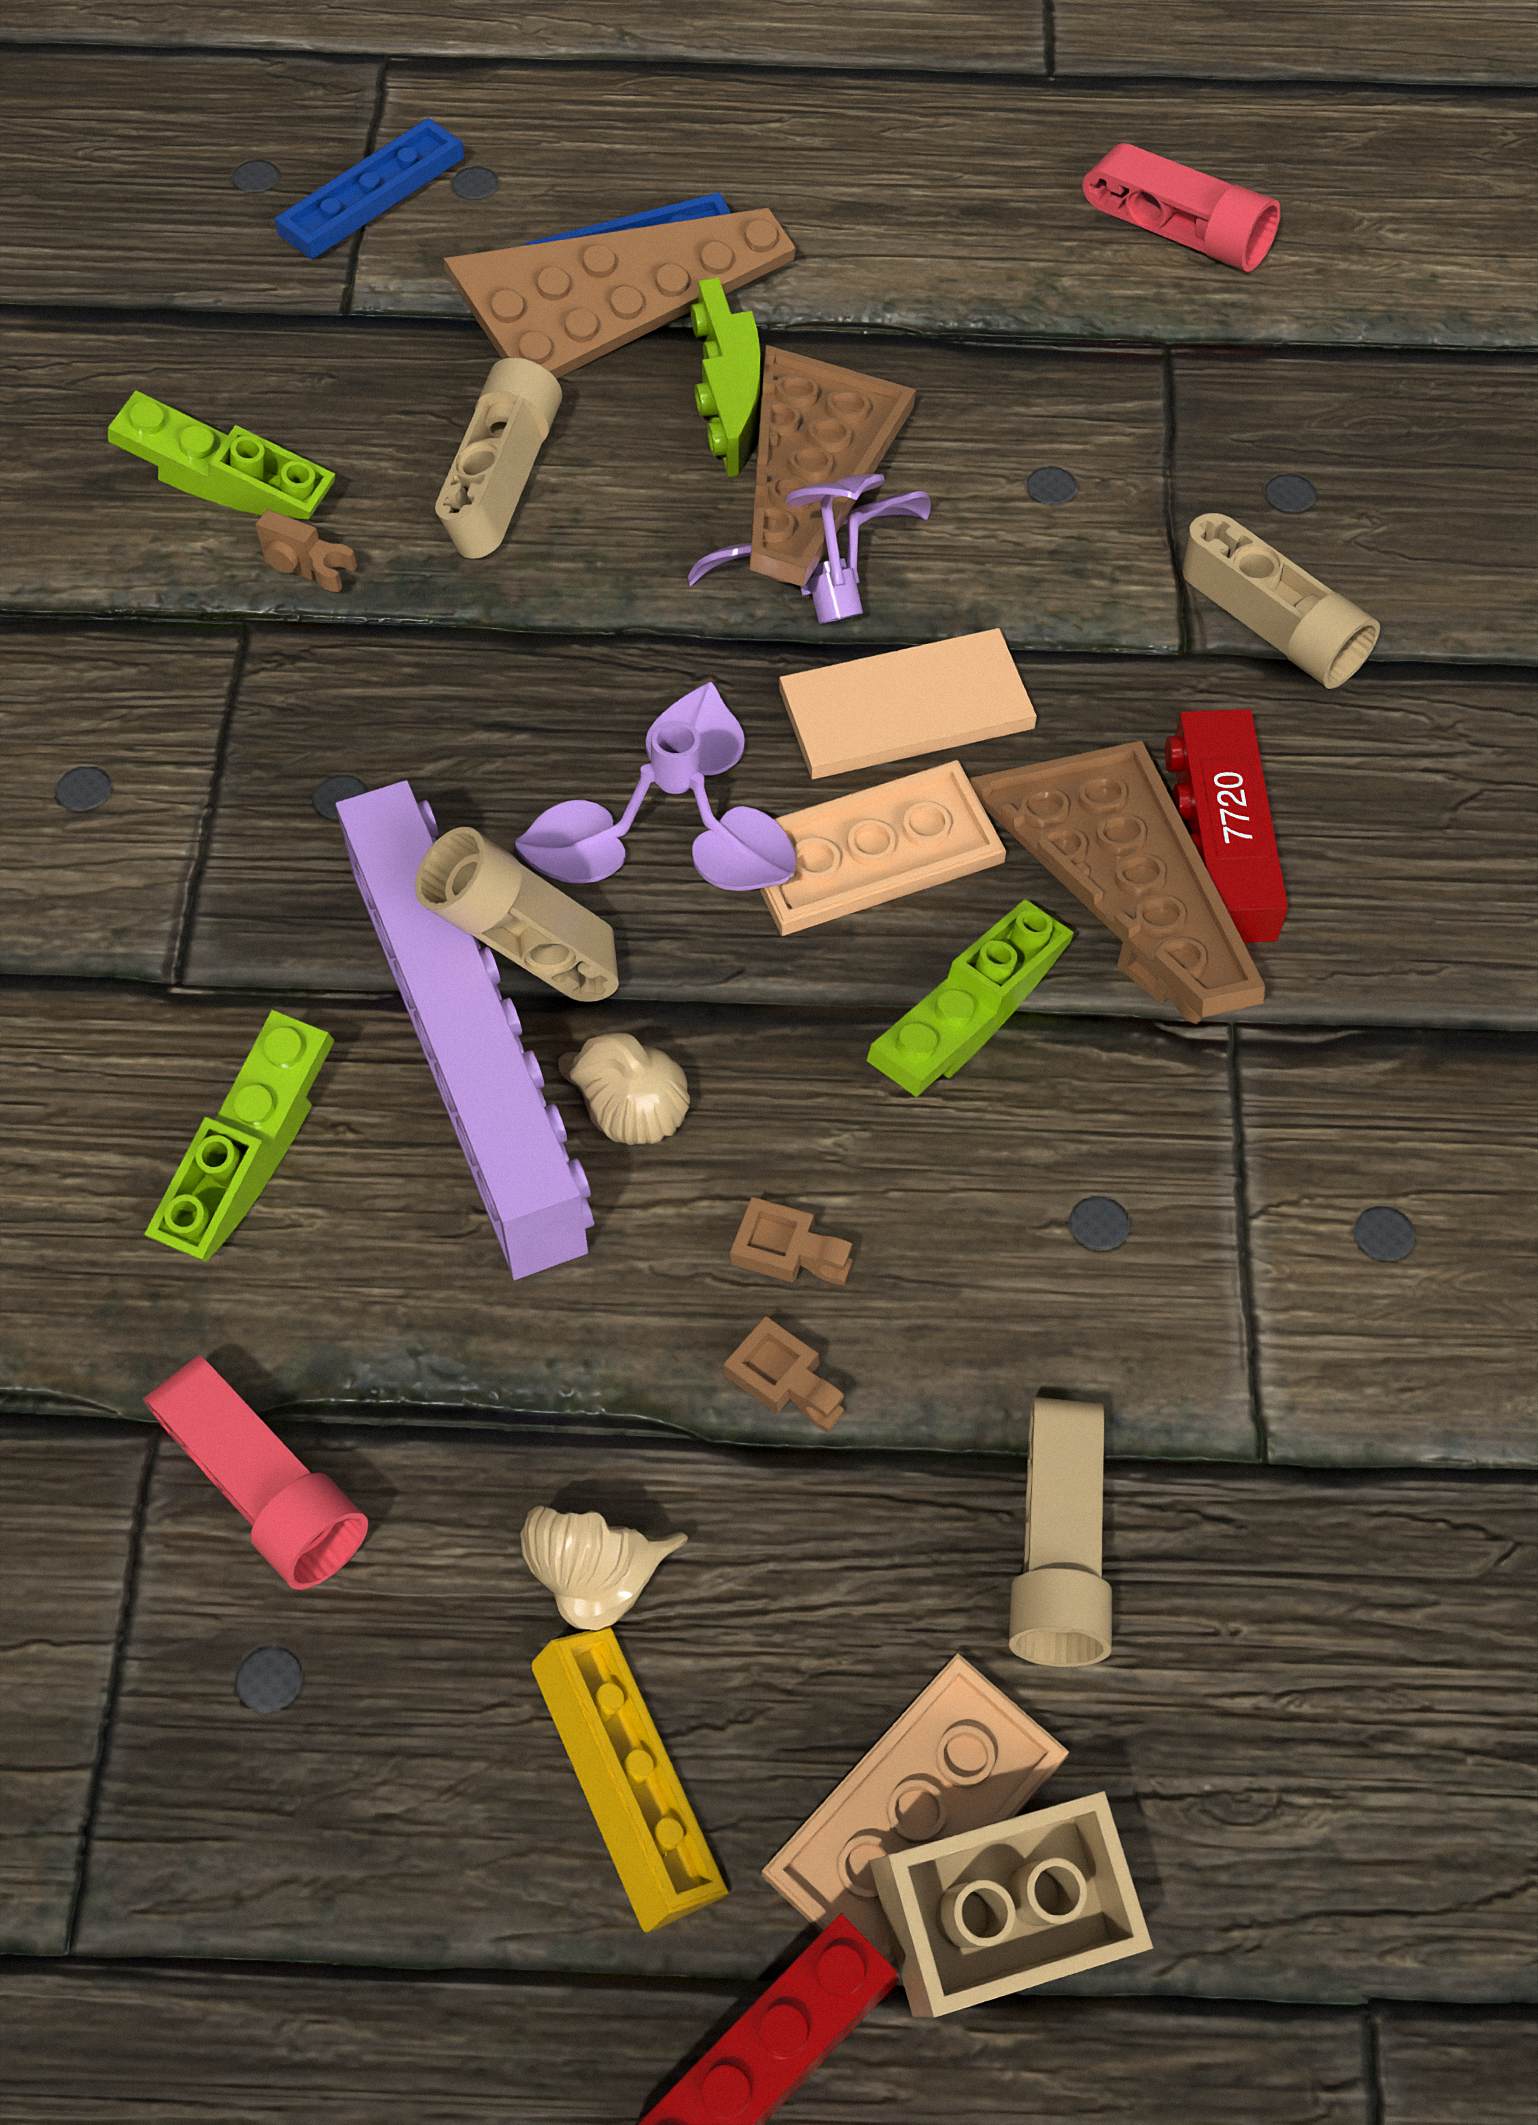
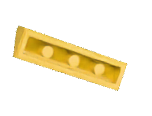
(627, 1778)

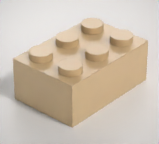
(1010, 1905)

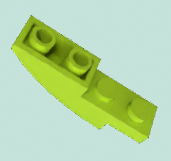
(729, 375)
(222, 468)
(973, 1001)
(246, 1141)

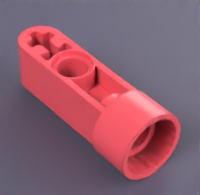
(1184, 205)
(296, 1517)

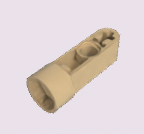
(497, 454)
(1278, 600)
(518, 914)
(1060, 1599)

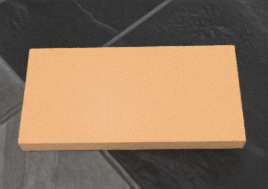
(906, 703)
(882, 846)
(940, 1770)

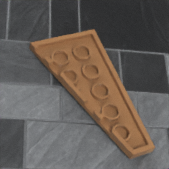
(600, 291)
(814, 430)
(1127, 856)

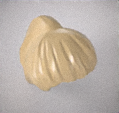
(628, 1088)
(591, 1566)

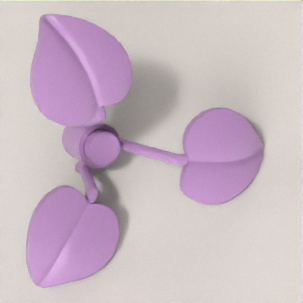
(835, 580)
(684, 743)

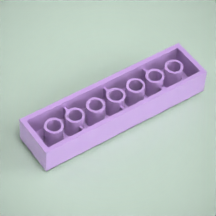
(469, 1040)

